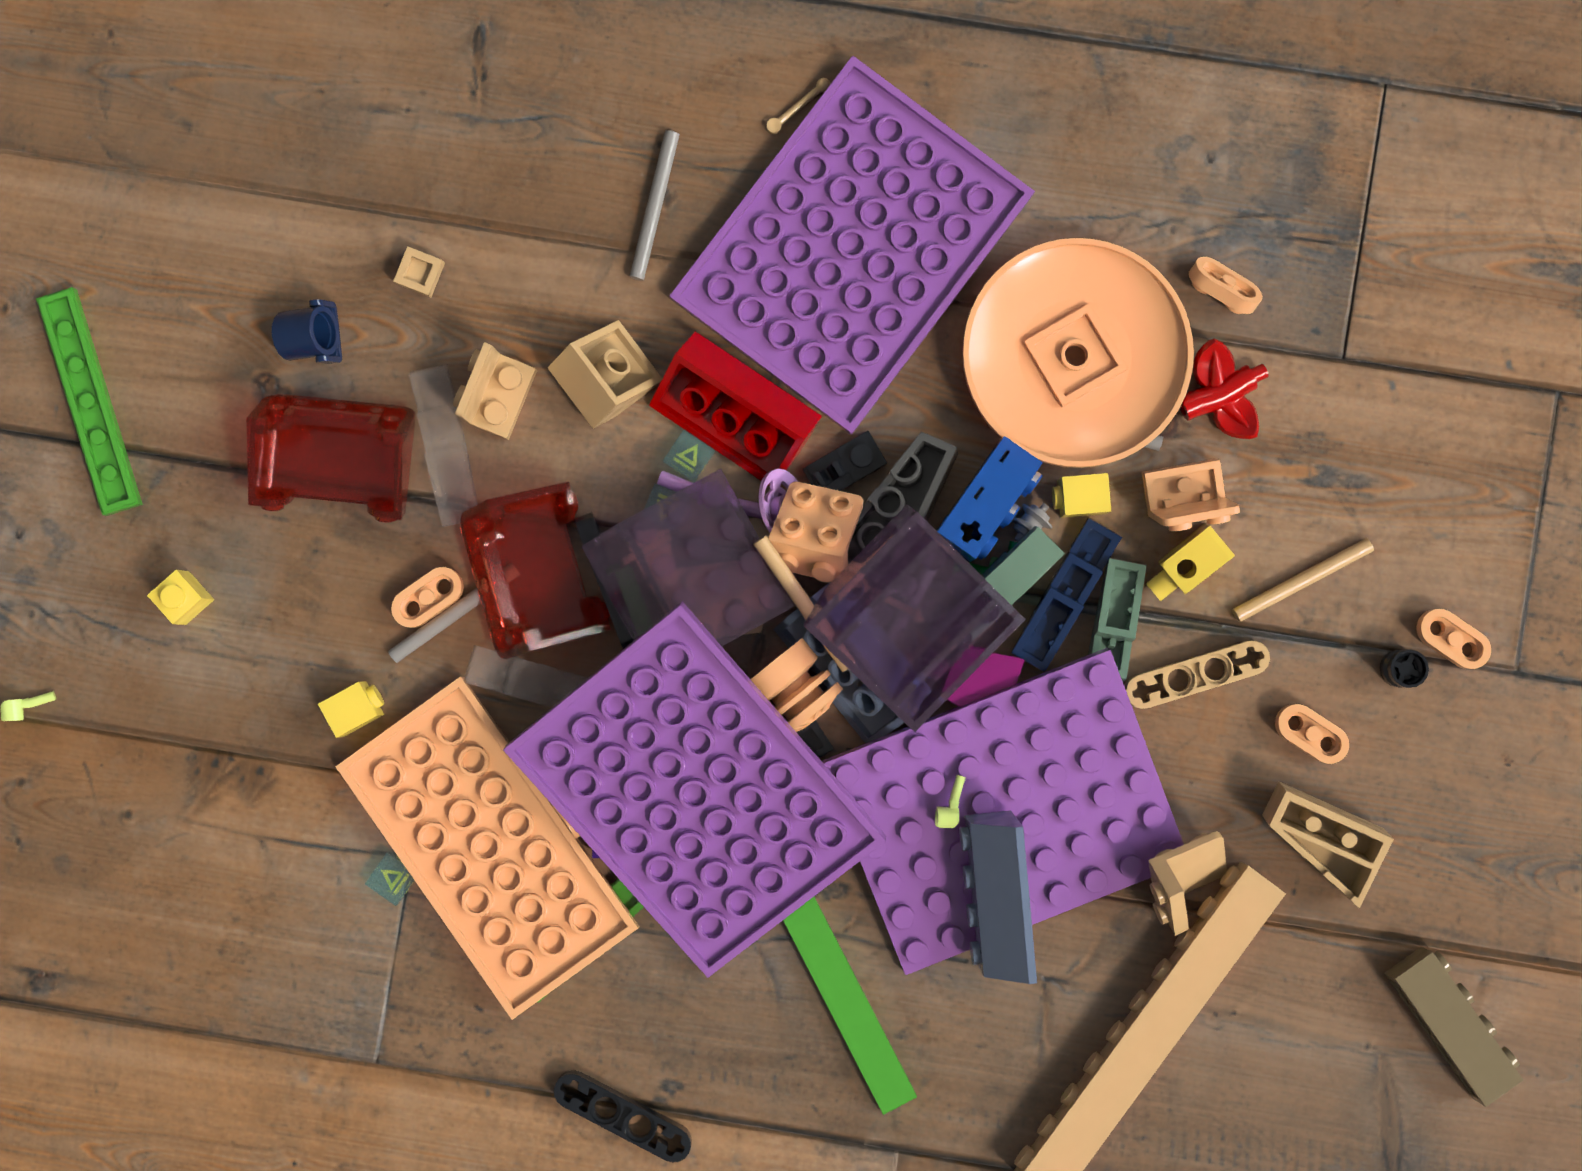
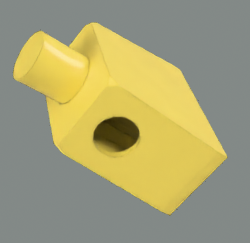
(1207, 555)

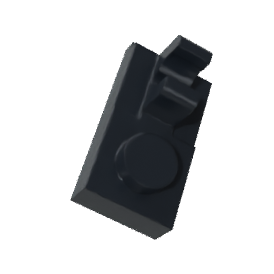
(846, 464)

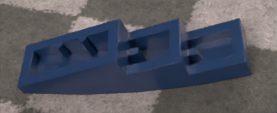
(1066, 594)

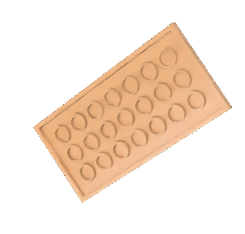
(487, 848)

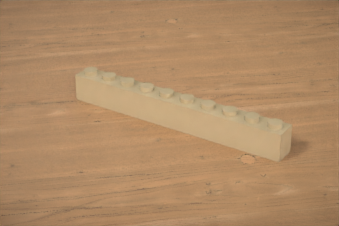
(1154, 1023)

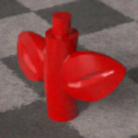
(1224, 391)

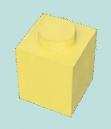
(1082, 495)
(180, 597)
(352, 708)

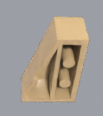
(1331, 839)

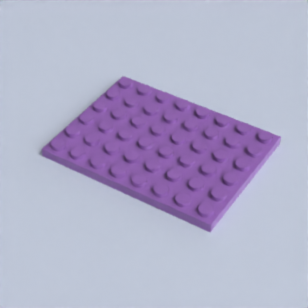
(851, 245)
(1050, 751)
(695, 790)

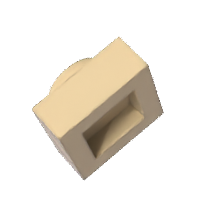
(419, 272)

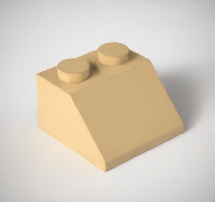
(604, 373)

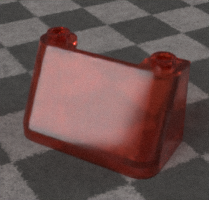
(330, 453)
(530, 571)

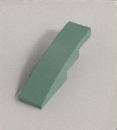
(1023, 565)
(1118, 611)

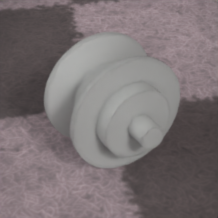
(1033, 517)

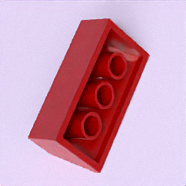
(733, 408)

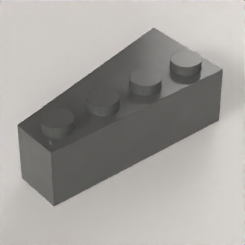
(912, 481)

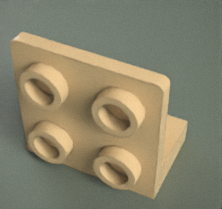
(494, 391)

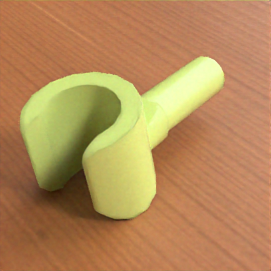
(13, 709)
(949, 816)

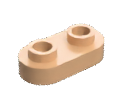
(1225, 285)
(428, 596)
(1452, 637)
(1311, 732)

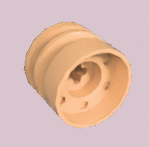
(793, 688)

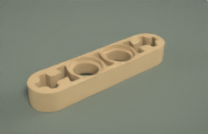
(1196, 675)

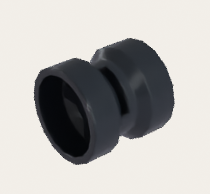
(1412, 669)

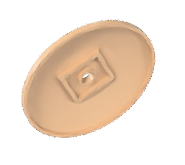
(1111, 309)

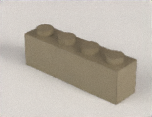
(1454, 1026)

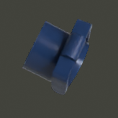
(309, 333)

